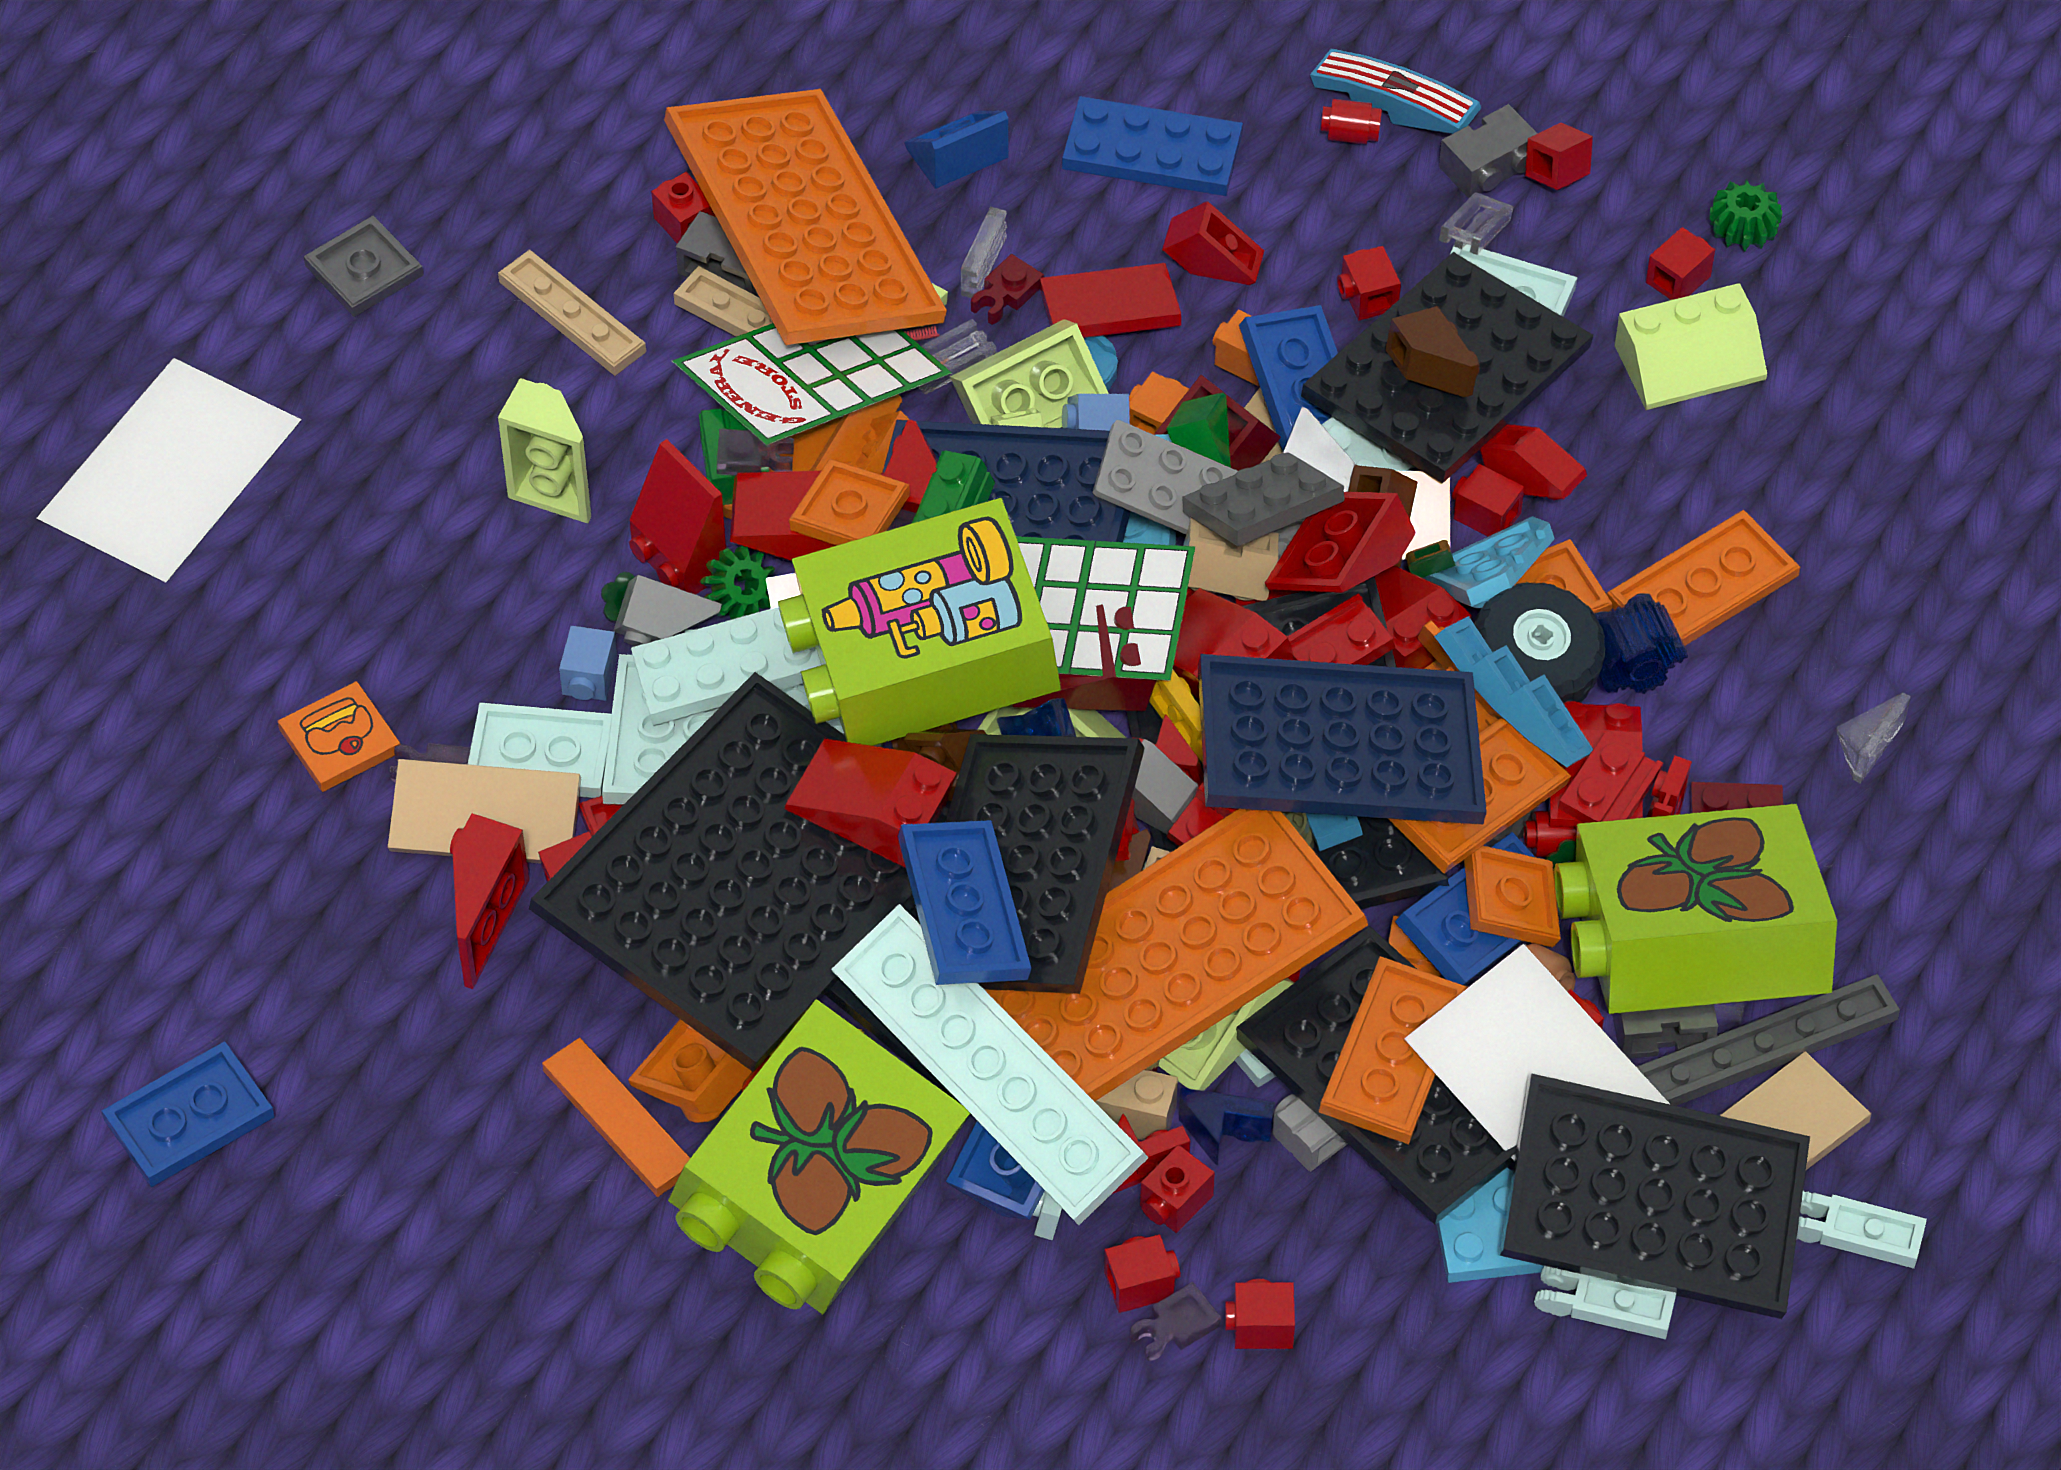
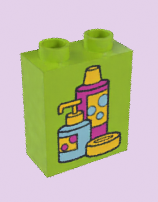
(920, 626)

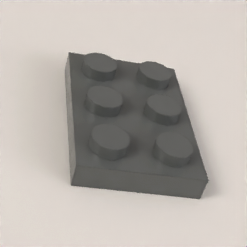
(1263, 498)

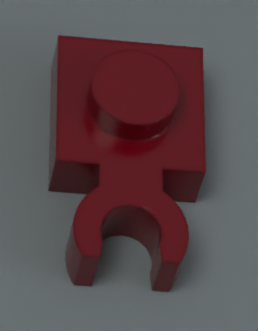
(1008, 284)

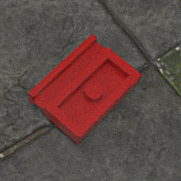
(1343, 636)
(1610, 782)
(1670, 789)

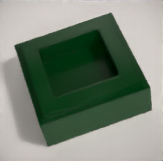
(1430, 559)

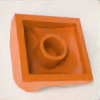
(690, 1074)

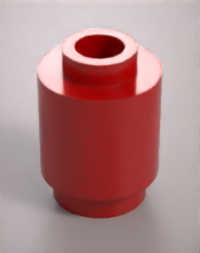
(1351, 121)
(1543, 837)

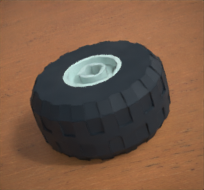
(1547, 635)

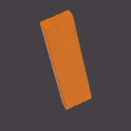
(617, 1116)

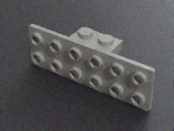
(1154, 475)

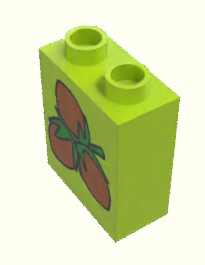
(1698, 909)
(815, 1160)

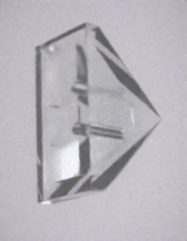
(1870, 734)

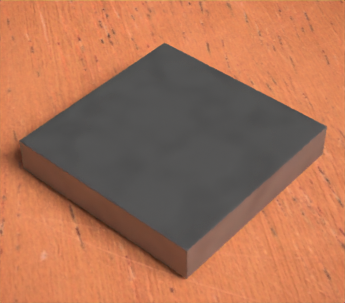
(363, 266)

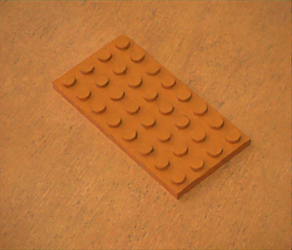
(804, 216)
(1189, 948)

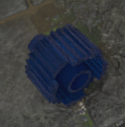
(1639, 645)

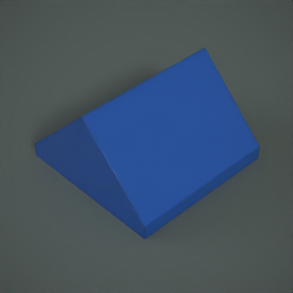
(961, 146)
(994, 1177)

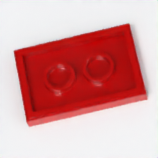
(1113, 300)

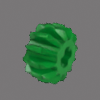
(1745, 215)
(748, 571)

